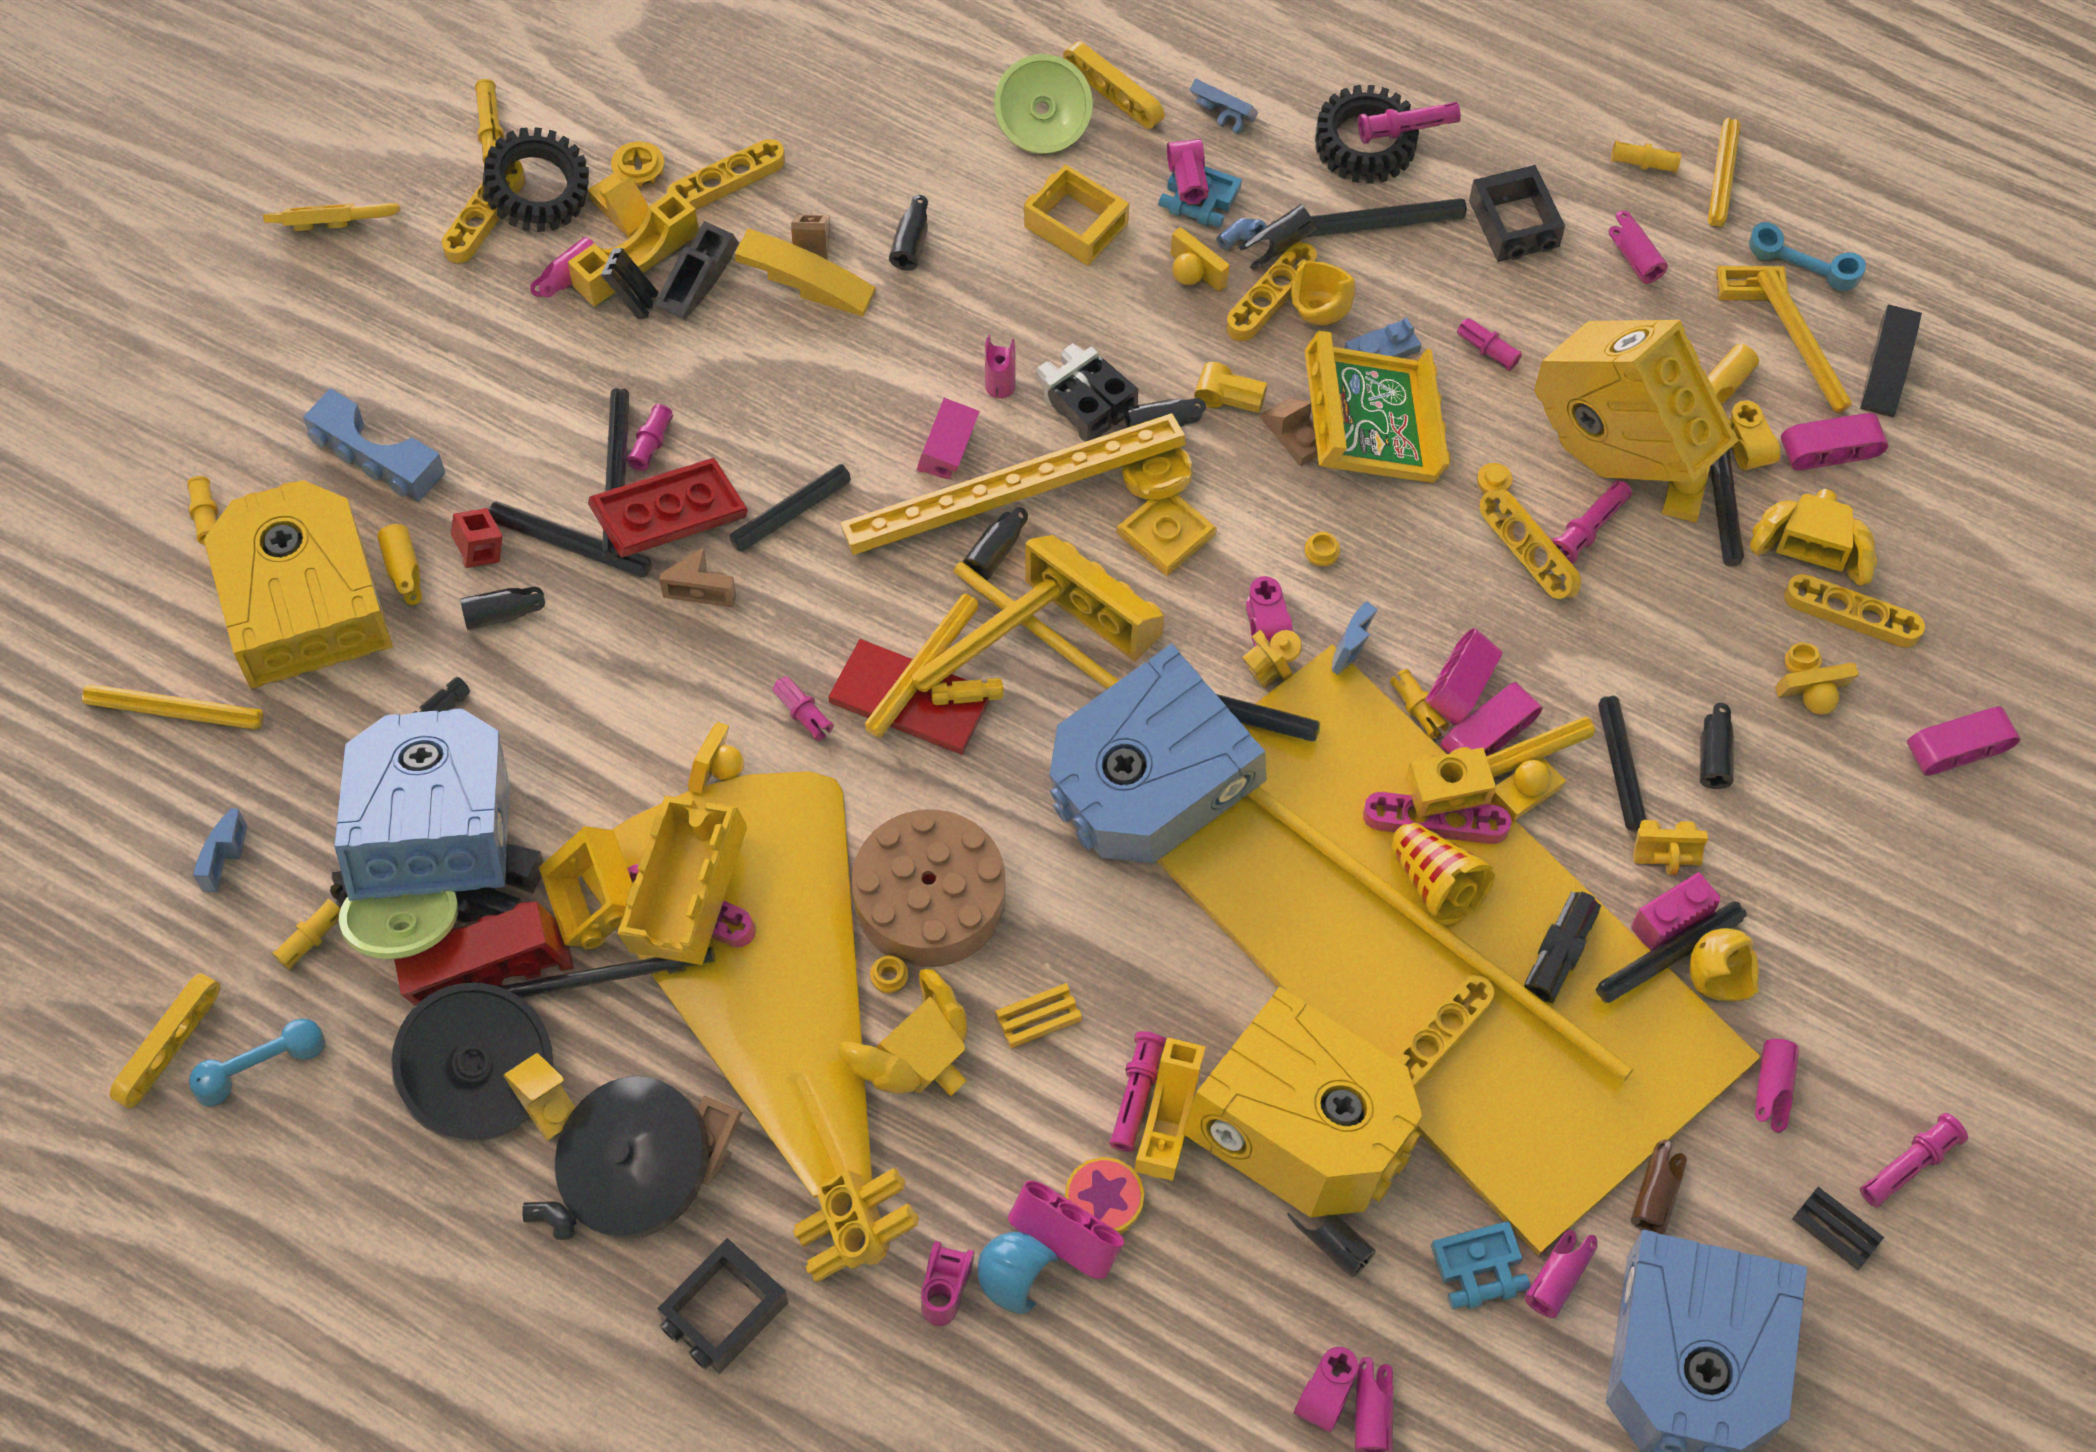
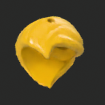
(1322, 293)
(1725, 966)

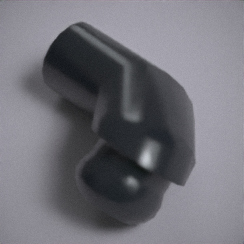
(553, 1213)

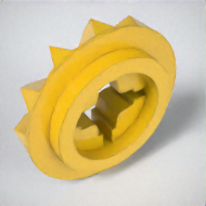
(649, 156)

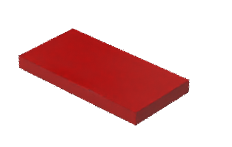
(667, 507)
(871, 675)

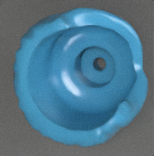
(1010, 1267)

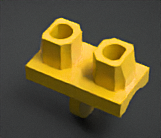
(1270, 660)
(1669, 846)

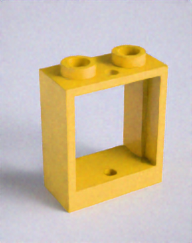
(1084, 247)
(561, 875)

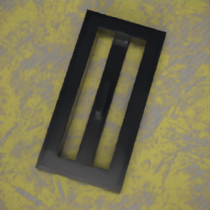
(631, 279)
(1837, 1227)

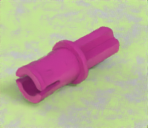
(1489, 343)
(802, 707)

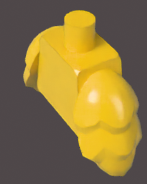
(1818, 533)
(917, 1048)

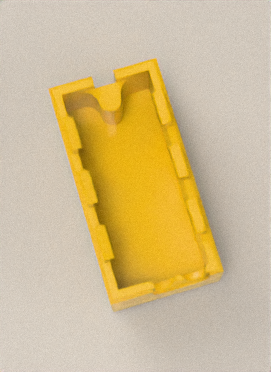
(682, 880)

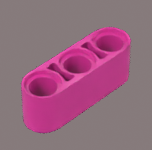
(1834, 441)
(1464, 676)
(1495, 721)
(1963, 740)
(1066, 1229)

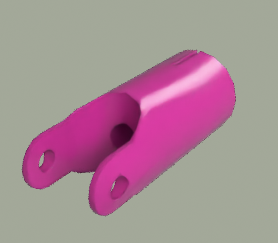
(1638, 249)
(557, 273)
(1000, 369)
(1776, 1082)
(1560, 1274)
(1374, 1408)

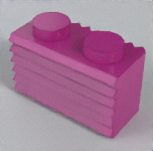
(1675, 911)

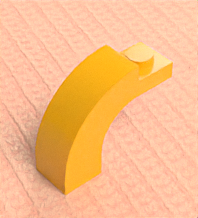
(1169, 1109)

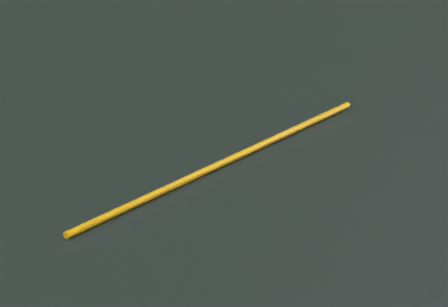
(1337, 855)

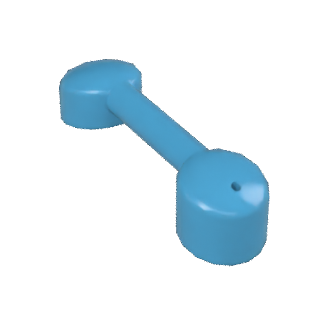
(1842, 274)
(211, 1078)

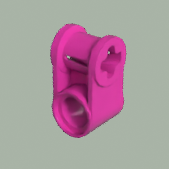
(1267, 608)
(945, 1276)
(1325, 1393)

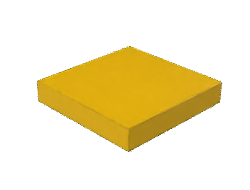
(1166, 532)

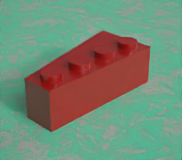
(487, 953)

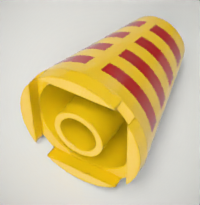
(1442, 872)

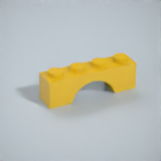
(665, 229)

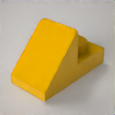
(620, 202)
(541, 1094)

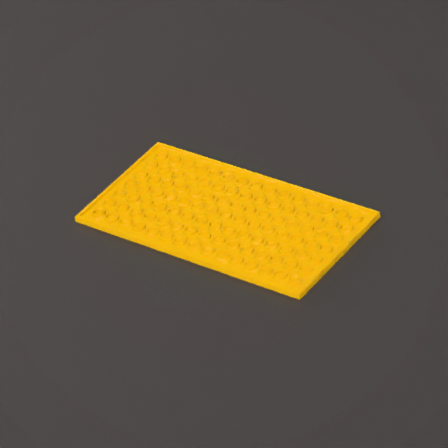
(1514, 1100)

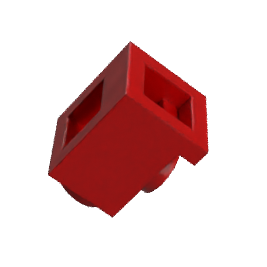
(476, 537)

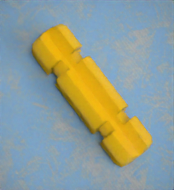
(967, 691)

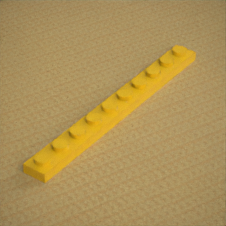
(1012, 484)

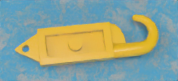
(334, 215)

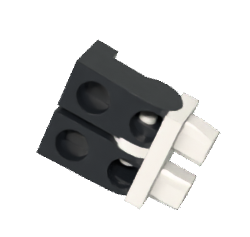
(1087, 391)

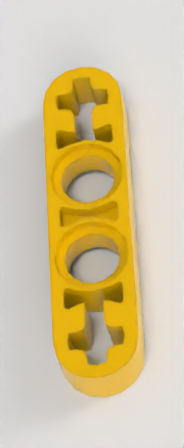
(1115, 85)
(729, 180)
(478, 208)
(1268, 289)
(1526, 548)
(1852, 615)
(1442, 1037)
(164, 1041)

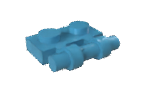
(1222, 193)
(1476, 1253)

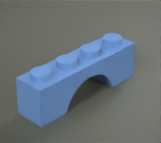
(405, 466)

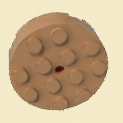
(929, 887)

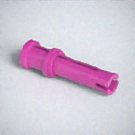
(1394, 123)
(1582, 531)
(1142, 1074)
(1925, 1150)

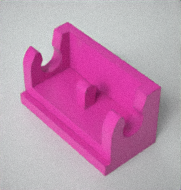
(947, 439)

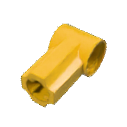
(1221, 387)

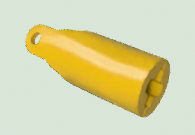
(1733, 371)
(401, 561)

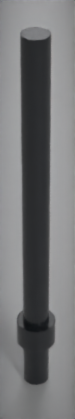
(601, 975)

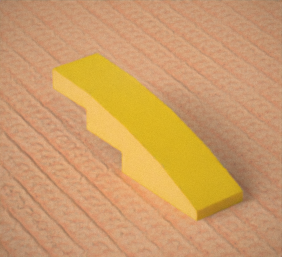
(810, 273)

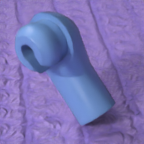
(1239, 231)

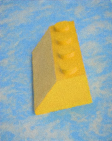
(1094, 596)

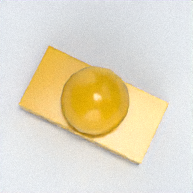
(1197, 262)
(1685, 498)
(1818, 686)
(715, 759)
(1527, 787)

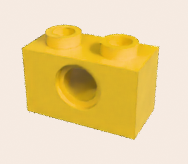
(1435, 796)

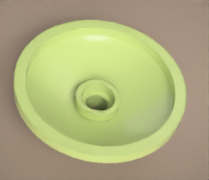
(1046, 81)
(398, 924)

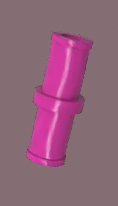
(649, 437)

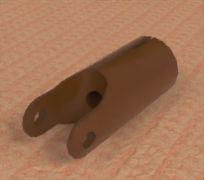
(1659, 1189)

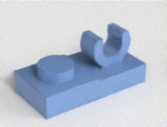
(1232, 107)
(1392, 340)

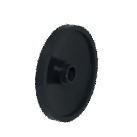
(454, 1060)
(631, 1157)

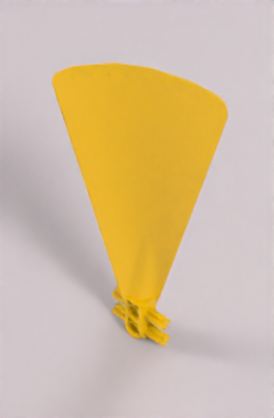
(788, 1001)

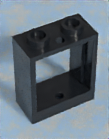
(1510, 187)
(770, 1293)

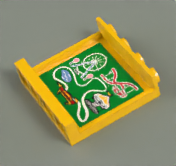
(1376, 412)

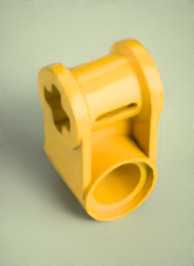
(1755, 442)

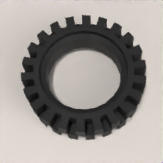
(547, 148)
(1357, 162)

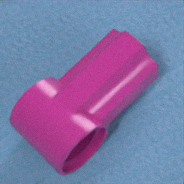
(1188, 164)

